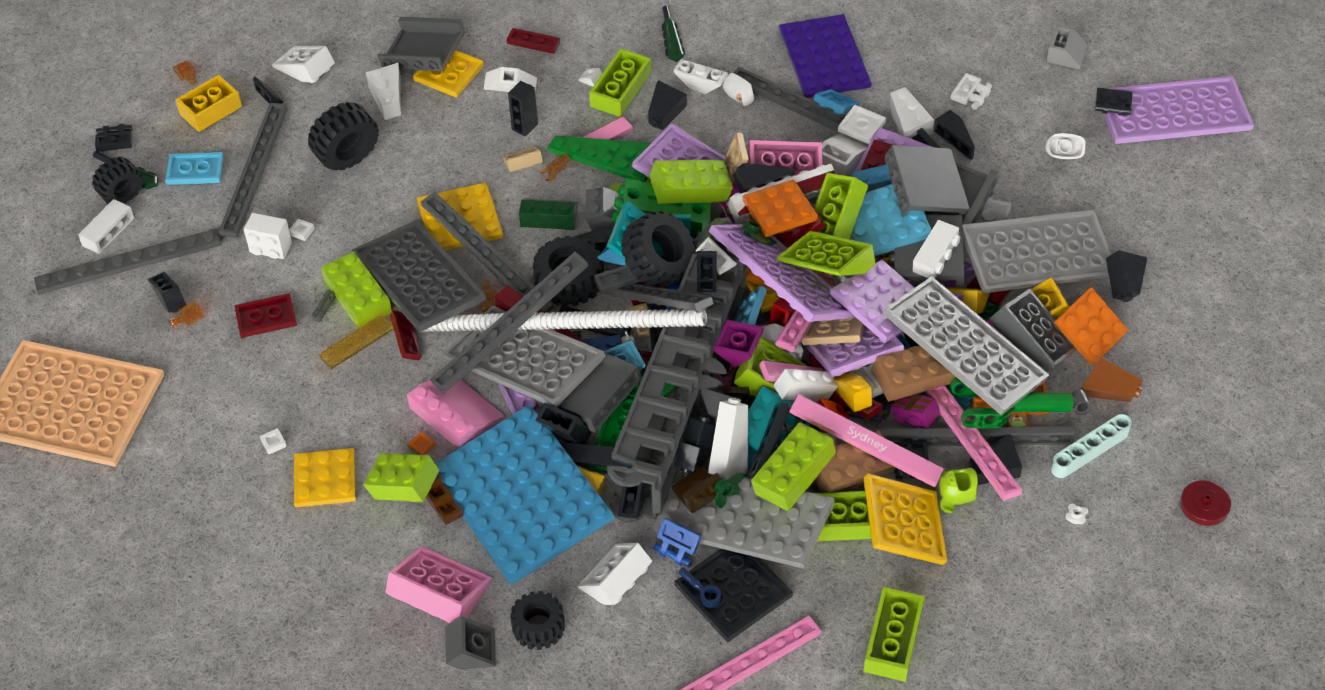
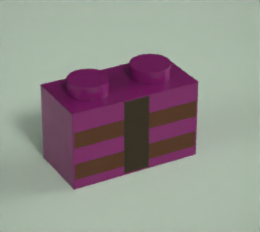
(915, 410)

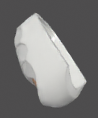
(738, 89)
(1065, 146)

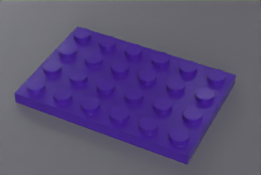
(824, 55)

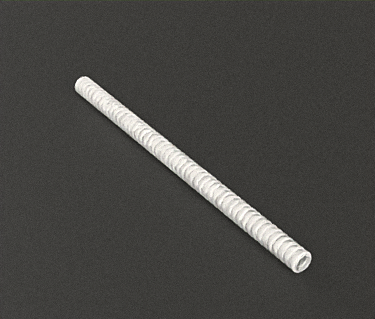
(579, 320)

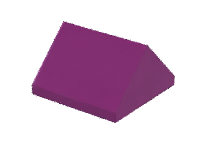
(737, 342)

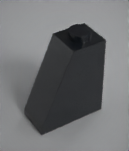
(665, 105)
(1126, 274)
(563, 424)
(1007, 454)

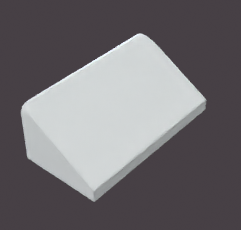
(724, 261)

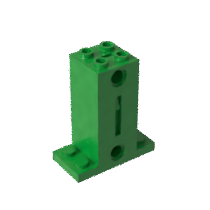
(644, 198)

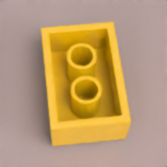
(208, 103)

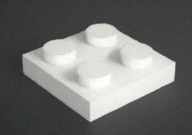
(861, 124)

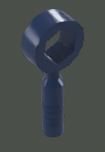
(707, 589)

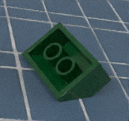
(548, 214)

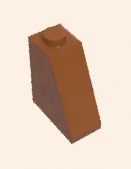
(1112, 383)

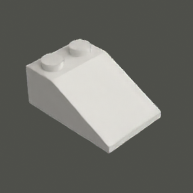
(305, 62)

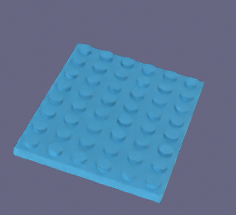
(522, 494)

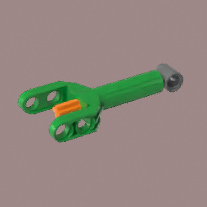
(1032, 402)

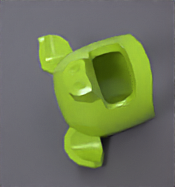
(957, 488)

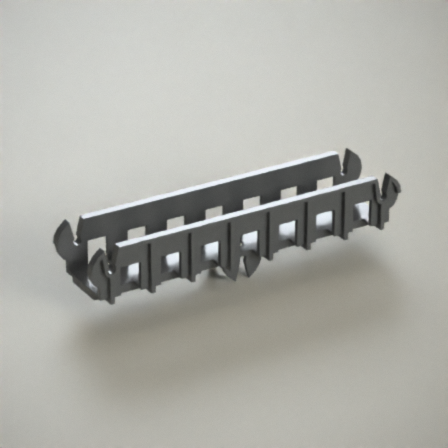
(668, 364)

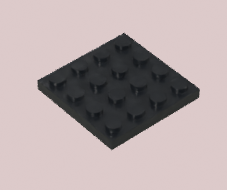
(746, 589)

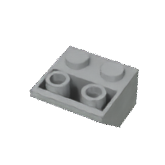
(1066, 48)

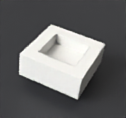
(301, 229)
(273, 441)

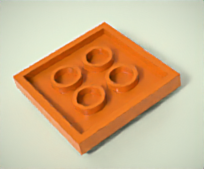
(780, 208)
(1091, 326)

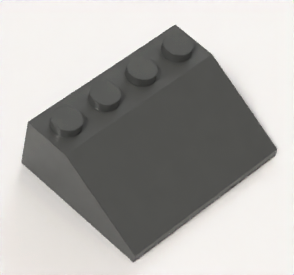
(1033, 331)

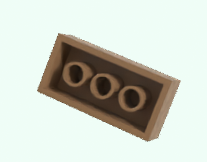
(909, 373)
(849, 468)

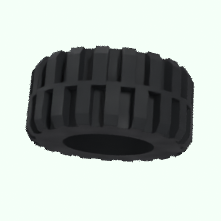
(343, 136)
(555, 253)
(643, 258)

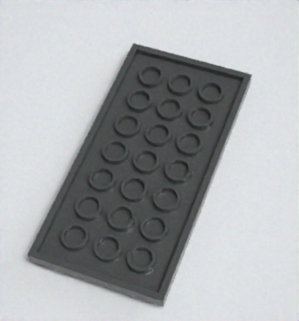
(419, 276)

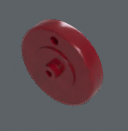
(1205, 503)

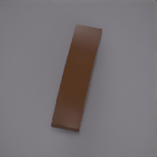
(442, 502)

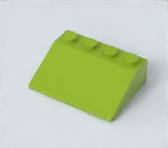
(830, 254)
(750, 373)

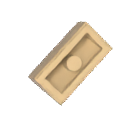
(523, 159)

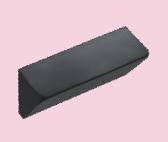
(266, 92)

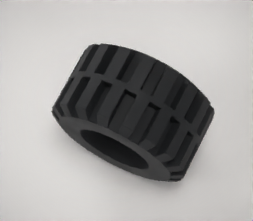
(117, 180)
(540, 634)

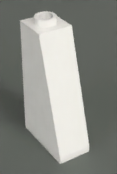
(730, 440)

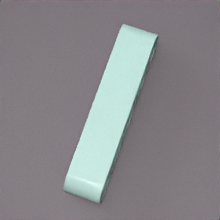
(1091, 446)

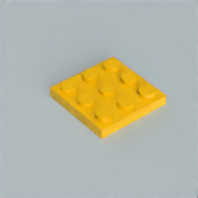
(455, 77)
(324, 477)

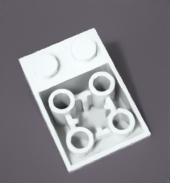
(843, 153)

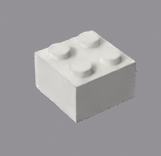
(268, 236)

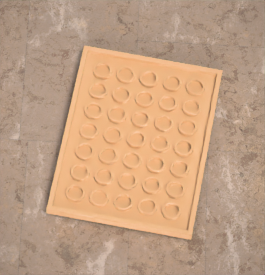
(73, 402)

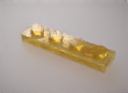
(356, 341)

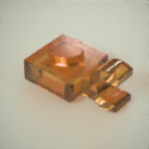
(185, 71)
(558, 164)
(490, 296)
(189, 314)

